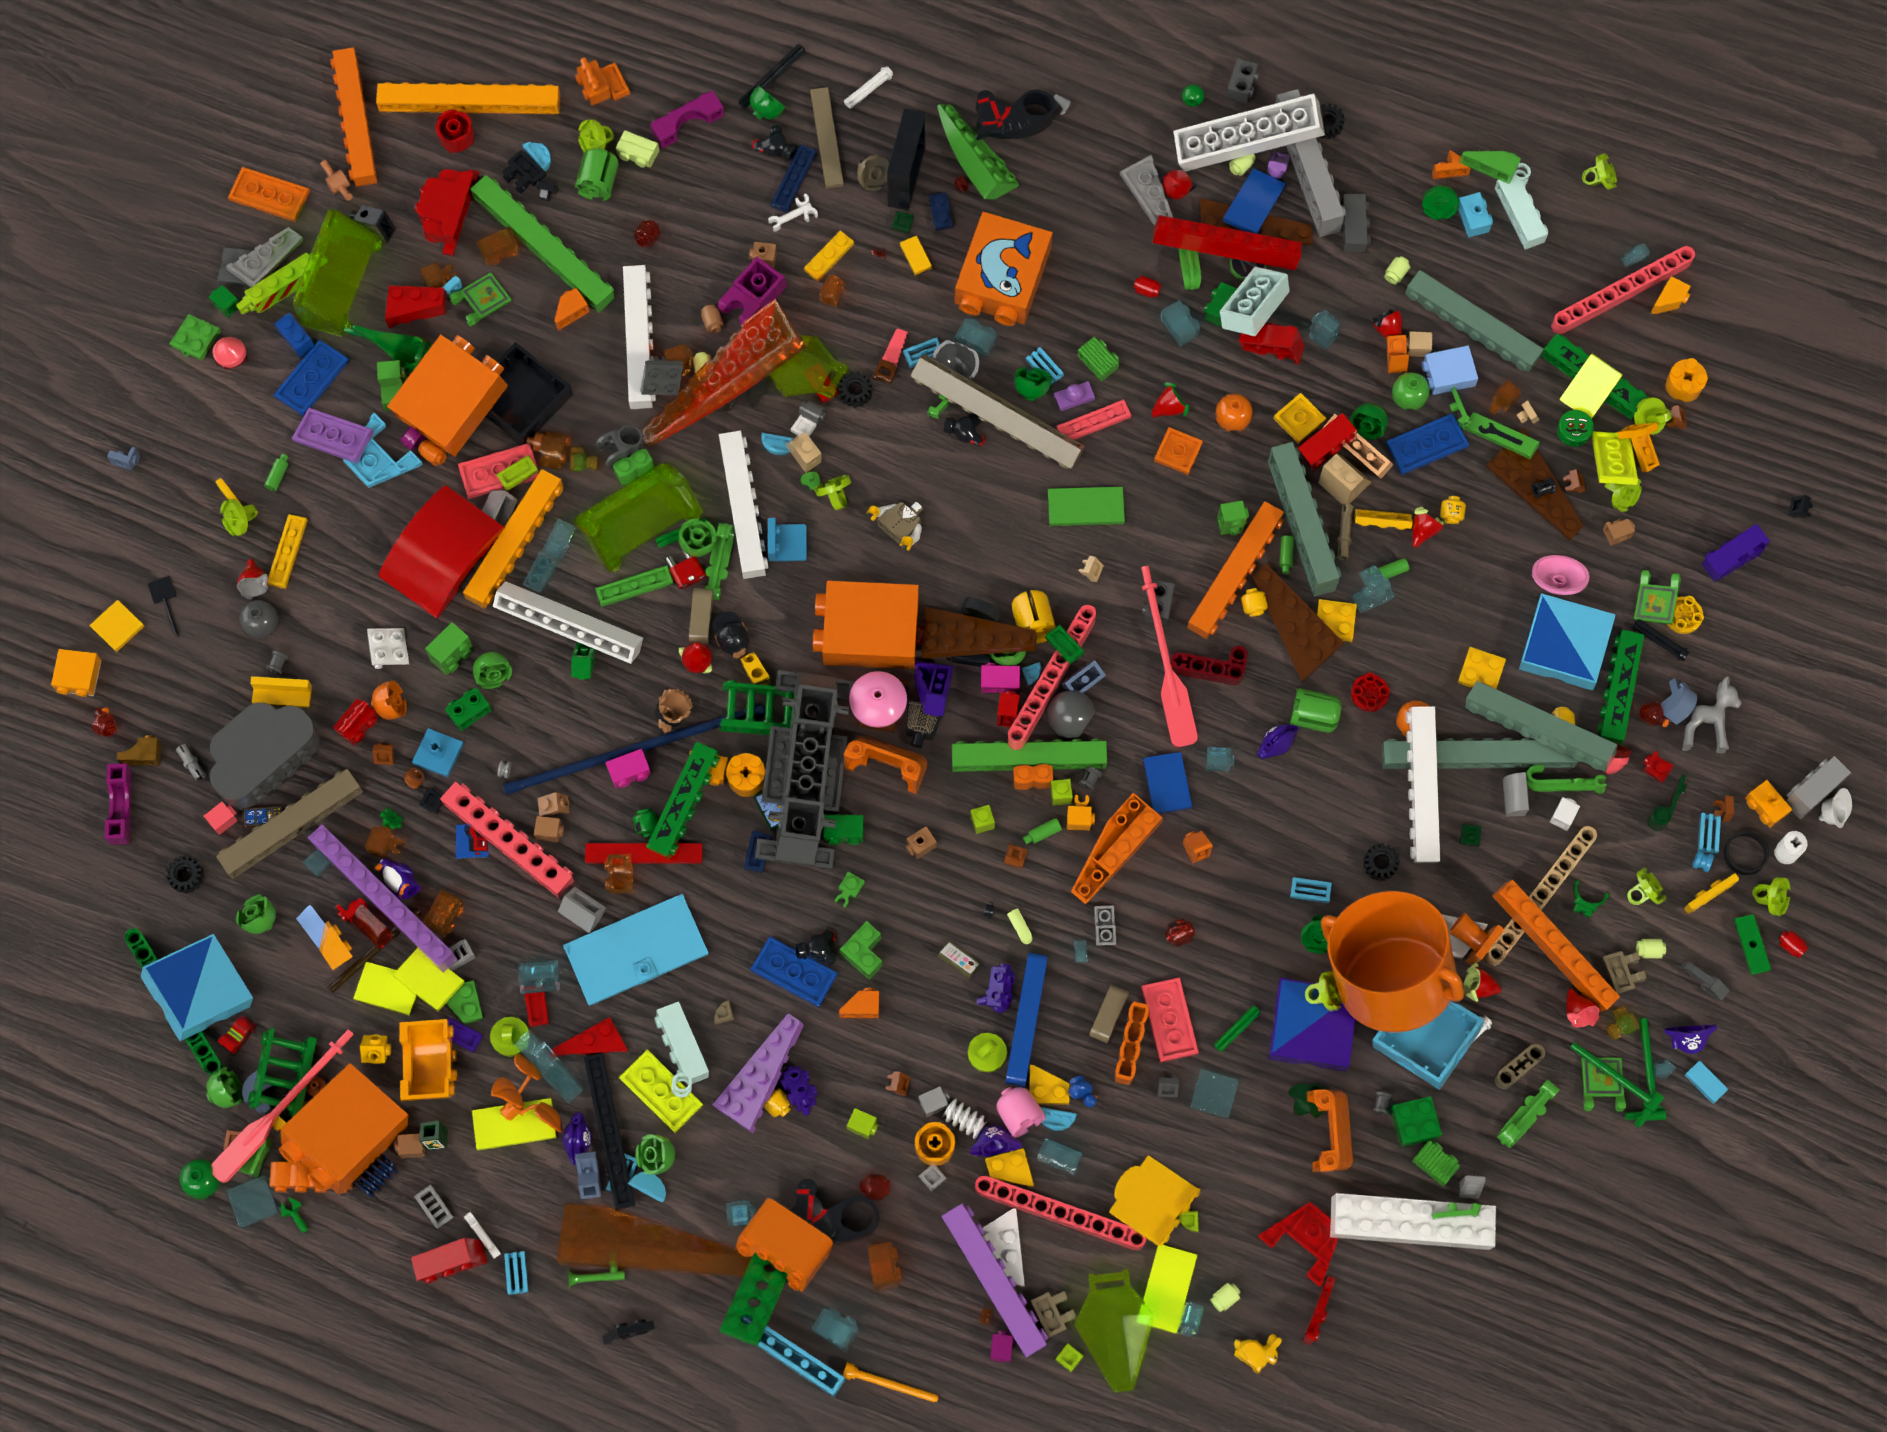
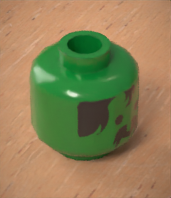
(645, 822)

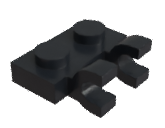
(527, 168)

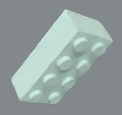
(1254, 301)

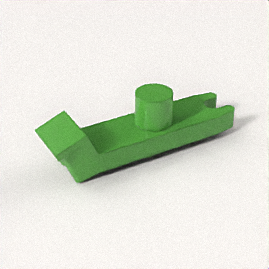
(935, 412)
(1465, 419)
(1454, 1213)

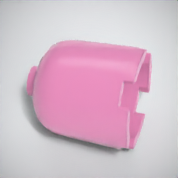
(1019, 1110)

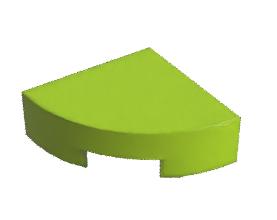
(1189, 1220)

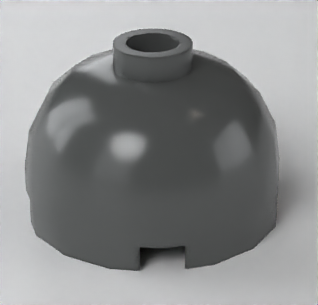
(259, 619)

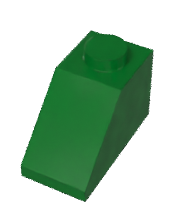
(582, 661)

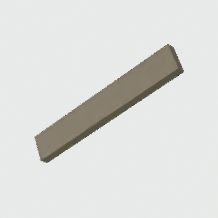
(826, 138)

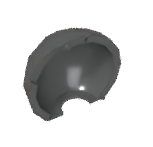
(958, 357)
(1070, 714)

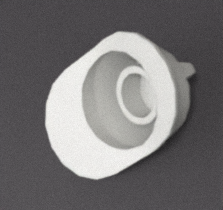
(1837, 809)

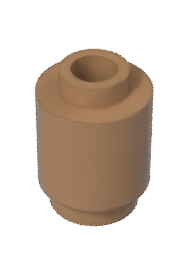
(712, 319)

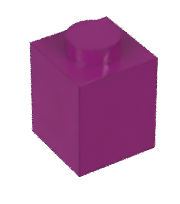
(1001, 1347)

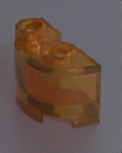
(553, 450)
(620, 873)

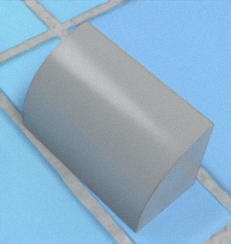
(500, 506)
(1515, 794)
(581, 909)

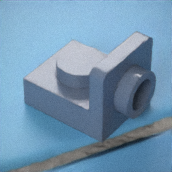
(123, 460)

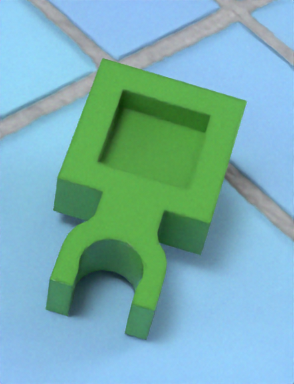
(849, 887)

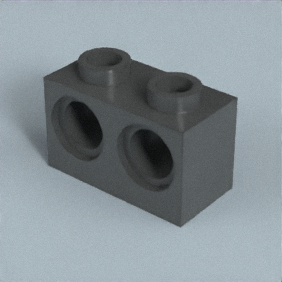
(1240, 80)
(1163, 602)

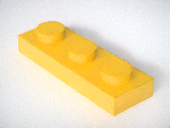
(829, 256)
(1383, 519)

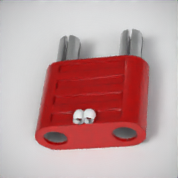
(686, 572)

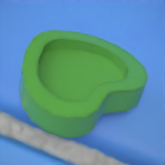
(811, 480)

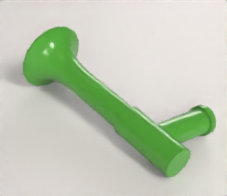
(614, 1274)

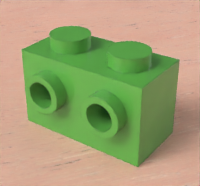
(1232, 518)

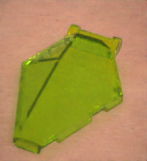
(808, 371)
(1115, 1329)

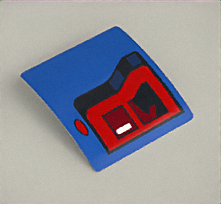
(470, 843)

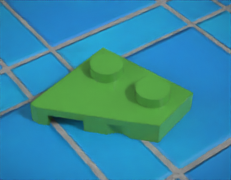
(466, 1003)

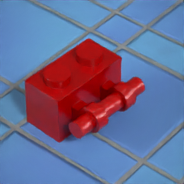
(356, 722)

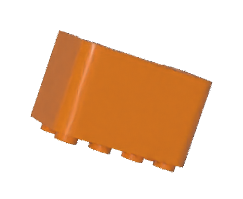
(786, 1243)

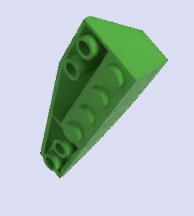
(975, 156)

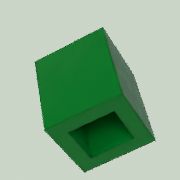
(224, 301)

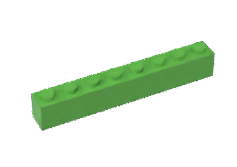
(1000, 757)

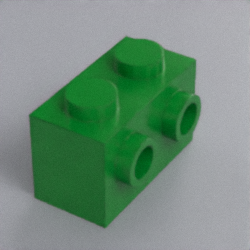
(468, 709)

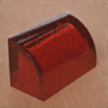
(371, 927)

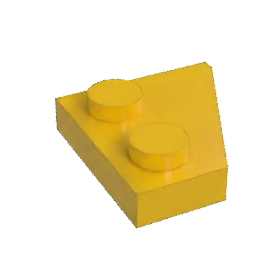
(1047, 1087)
(1010, 1168)

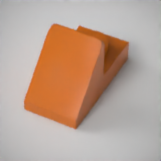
(1450, 169)
(1397, 354)

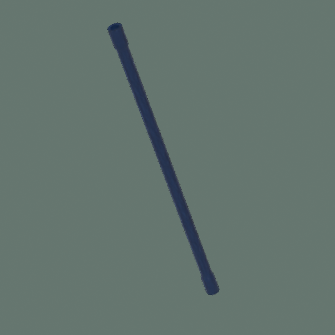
(520, 784)

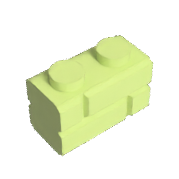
(637, 149)

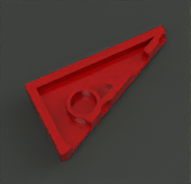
(597, 1039)
(1319, 1313)

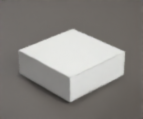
(803, 425)

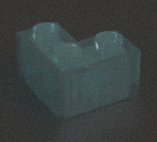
(836, 1329)

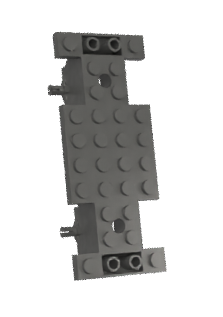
(804, 769)

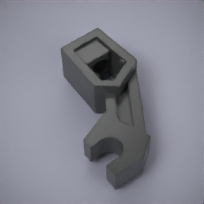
(1710, 984)

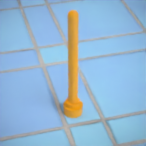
(852, 1372)

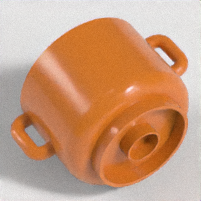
(1392, 961)

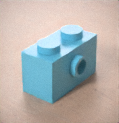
(1474, 214)

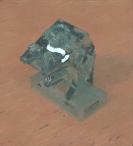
(1376, 590)

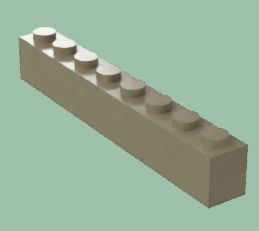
(289, 823)

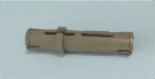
(1345, 531)

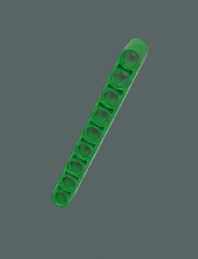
(201, 1040)

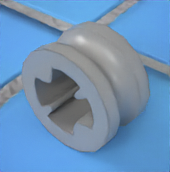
(504, 769)

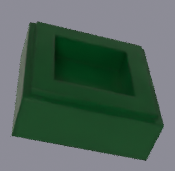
(902, 222)

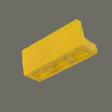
(281, 691)

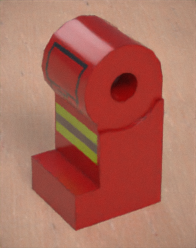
(237, 1034)

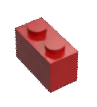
(1007, 709)

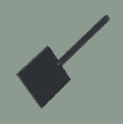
(161, 591)

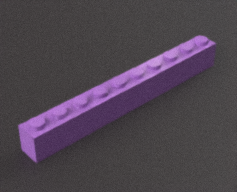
(382, 898)

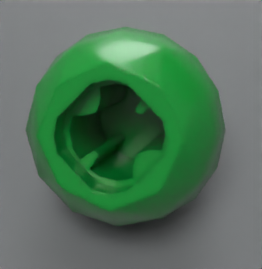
(1193, 95)

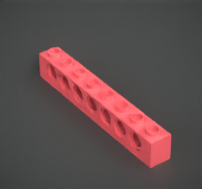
(556, 885)

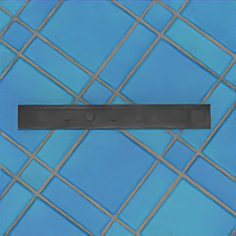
(609, 1131)

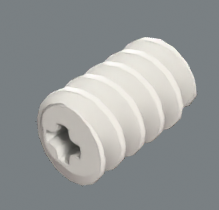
(1790, 847)
(964, 1118)

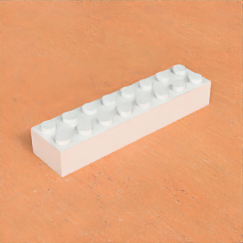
(1249, 132)
(1410, 1222)

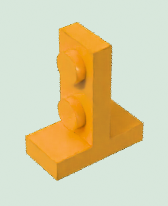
(1642, 443)

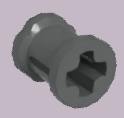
(277, 662)
(1090, 778)
(1382, 1103)

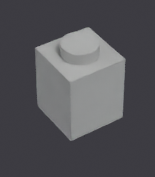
(934, 1101)

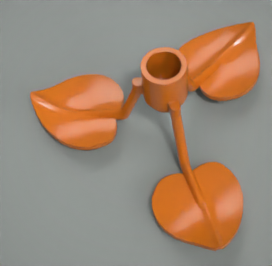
(507, 1091)

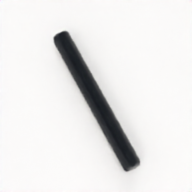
(773, 74)

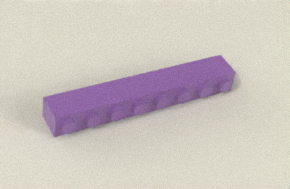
(994, 1279)

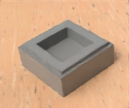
(932, 1177)

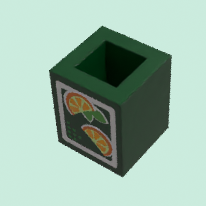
(433, 1135)

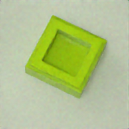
(1069, 1357)

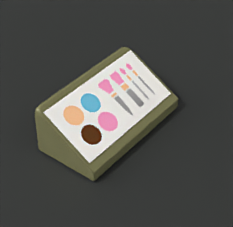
(959, 959)

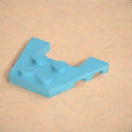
(375, 464)

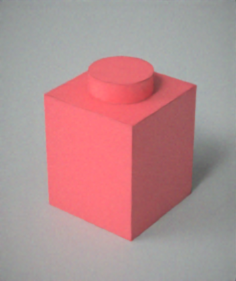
(221, 817)

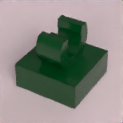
(1470, 835)

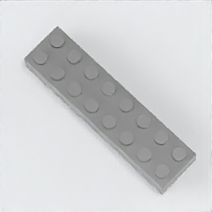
(1315, 180)

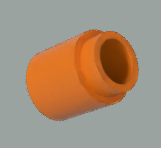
(432, 452)

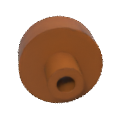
(536, 441)
(315, 1086)

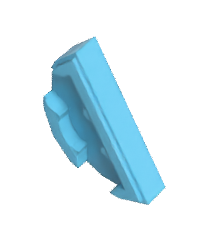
(538, 153)
(775, 444)
(1058, 1120)
(649, 1185)

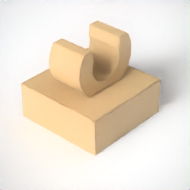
(1527, 413)
(1092, 568)

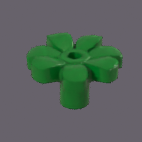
(391, 819)

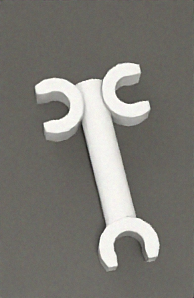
(804, 208)
(482, 1235)

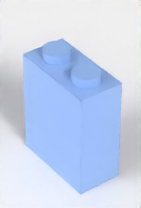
(1450, 370)

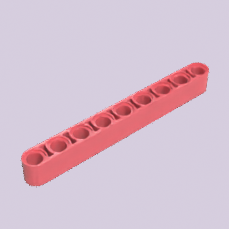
(1629, 284)
(1049, 684)
(1052, 1205)

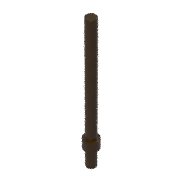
(365, 958)

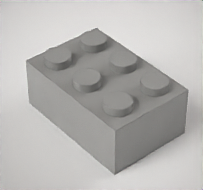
(1816, 786)

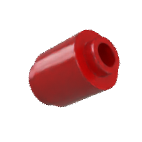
(1147, 287)
(1793, 943)

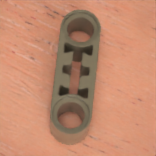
(701, 615)
(1109, 1013)
(1508, 1069)

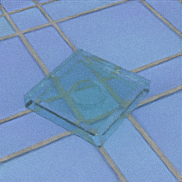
(1214, 1093)
(252, 1201)

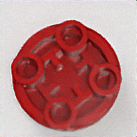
(1369, 692)

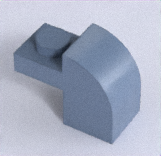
(1680, 703)
(249, 1085)
(588, 1175)

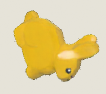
(1256, 1354)

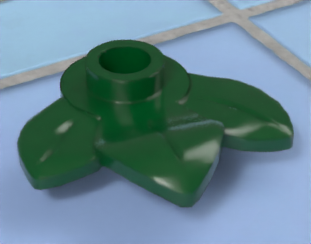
(1301, 1106)

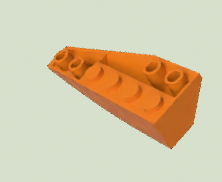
(1116, 845)

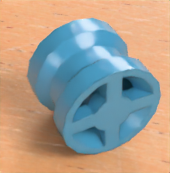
(1703, 861)

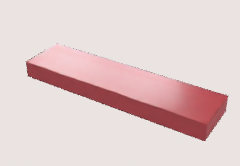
(1095, 420)

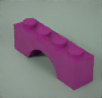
(705, 108)
(119, 787)

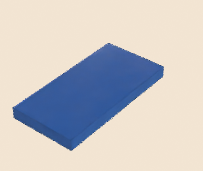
(1254, 202)
(311, 377)
(1427, 444)
(798, 976)

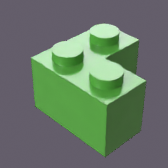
(391, 378)
(858, 950)

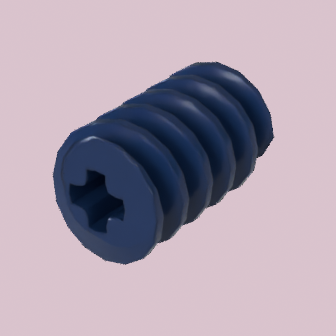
(377, 1176)

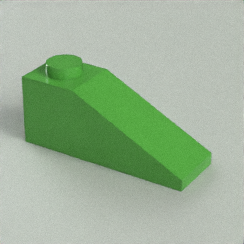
(1492, 163)

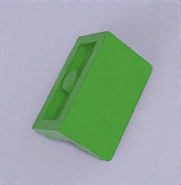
(256, 1161)

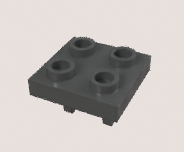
(661, 377)

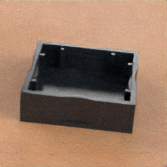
(906, 159)
(531, 395)

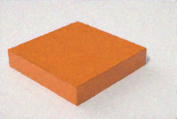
(1178, 451)

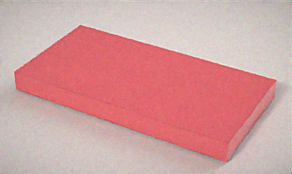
(480, 473)
(1170, 1020)

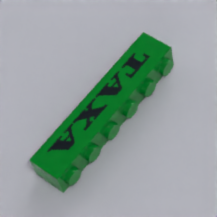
(1571, 359)
(1621, 686)
(683, 800)

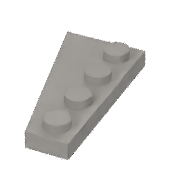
(1145, 186)
(265, 258)

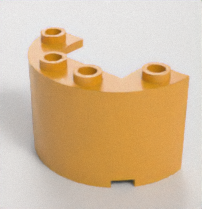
(427, 1060)

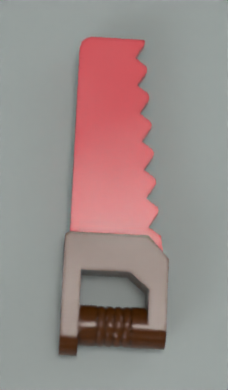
(891, 357)

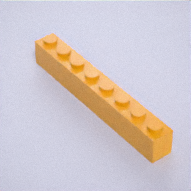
(513, 539)

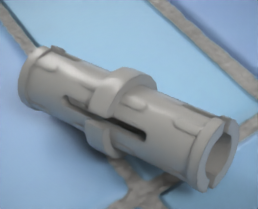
(190, 762)

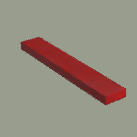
(686, 854)

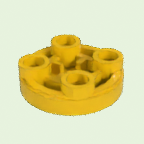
(1687, 615)

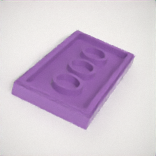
(332, 435)

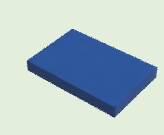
(1167, 783)

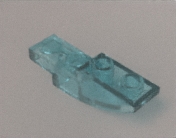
(550, 556)
(549, 1065)

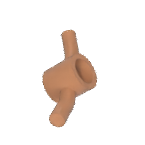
(336, 181)

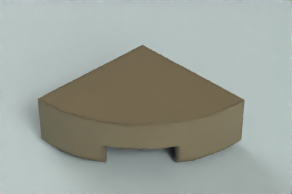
(723, 1013)

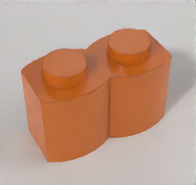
(1028, 777)

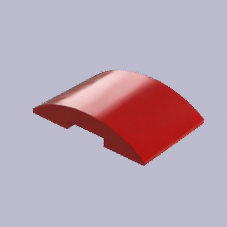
(439, 550)

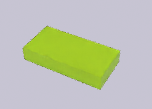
(517, 473)

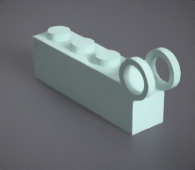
(1521, 210)
(682, 1046)

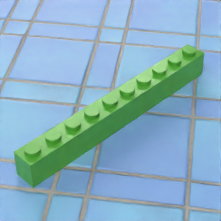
(542, 243)

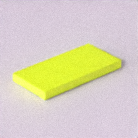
(1614, 458)
(653, 1085)
(496, 1131)
(1169, 1286)

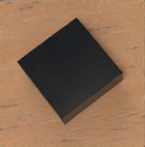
(431, 801)

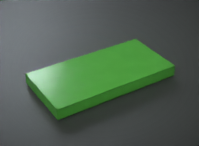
(1086, 506)

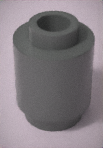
(813, 411)

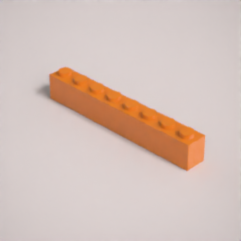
(354, 117)
(1235, 570)
(1555, 945)

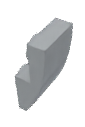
(1105, 925)

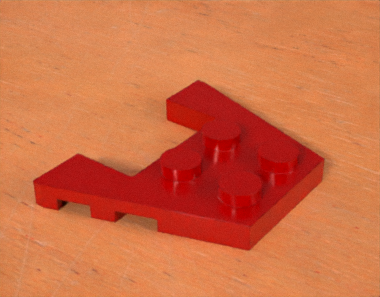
(1312, 1231)

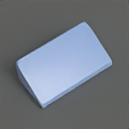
(312, 924)

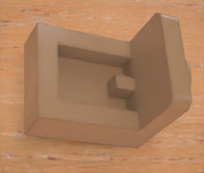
(553, 804)

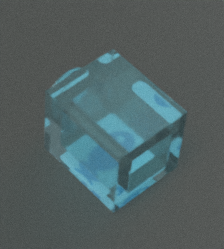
(1219, 759)
(740, 1212)

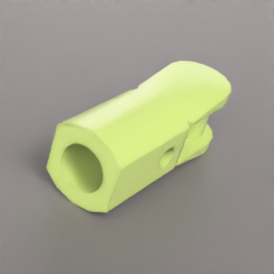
(1020, 926)

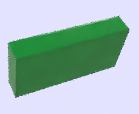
(1064, 644)

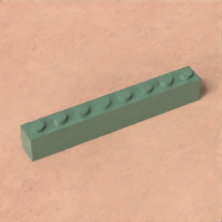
(1473, 321)
(1541, 726)

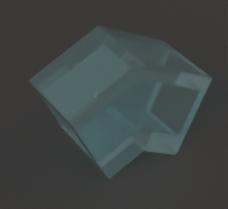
(1080, 951)
(1663, 1070)

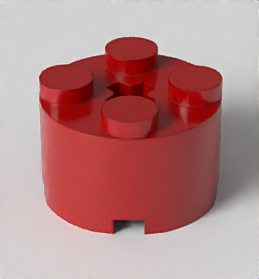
(454, 130)

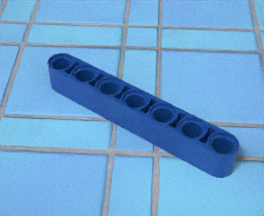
(1026, 1019)

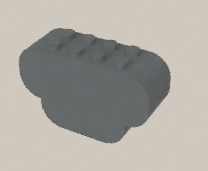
(260, 752)

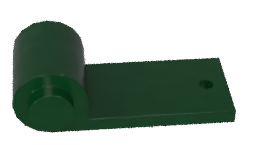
(1662, 815)

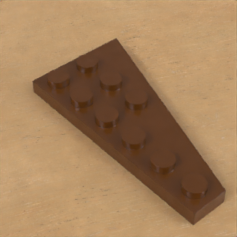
(1214, 212)
(1520, 473)
(1301, 629)
(962, 635)

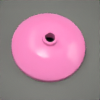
(1560, 575)
(881, 710)

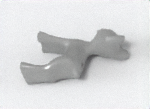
(1725, 697)

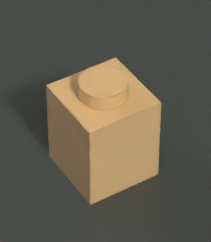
(1419, 343)

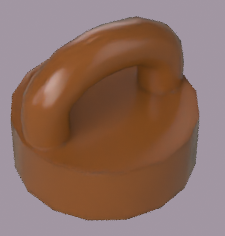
(414, 778)

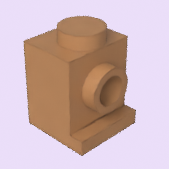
(1619, 531)

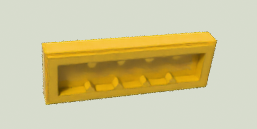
(1716, 889)

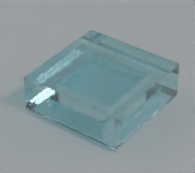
(317, 863)

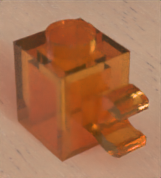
(435, 277)
(832, 290)
(1505, 397)
(382, 841)

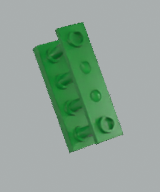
(749, 725)
(302, 1067)

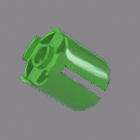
(597, 174)
(1316, 711)

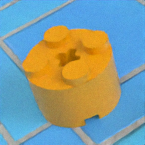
(1686, 380)
(736, 770)
(924, 1139)

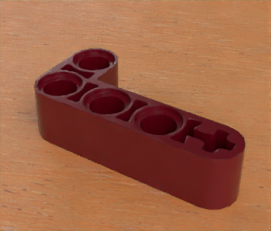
(1208, 664)

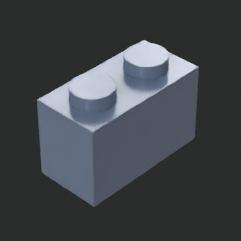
(1084, 677)

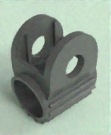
(615, 442)

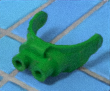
(1583, 906)

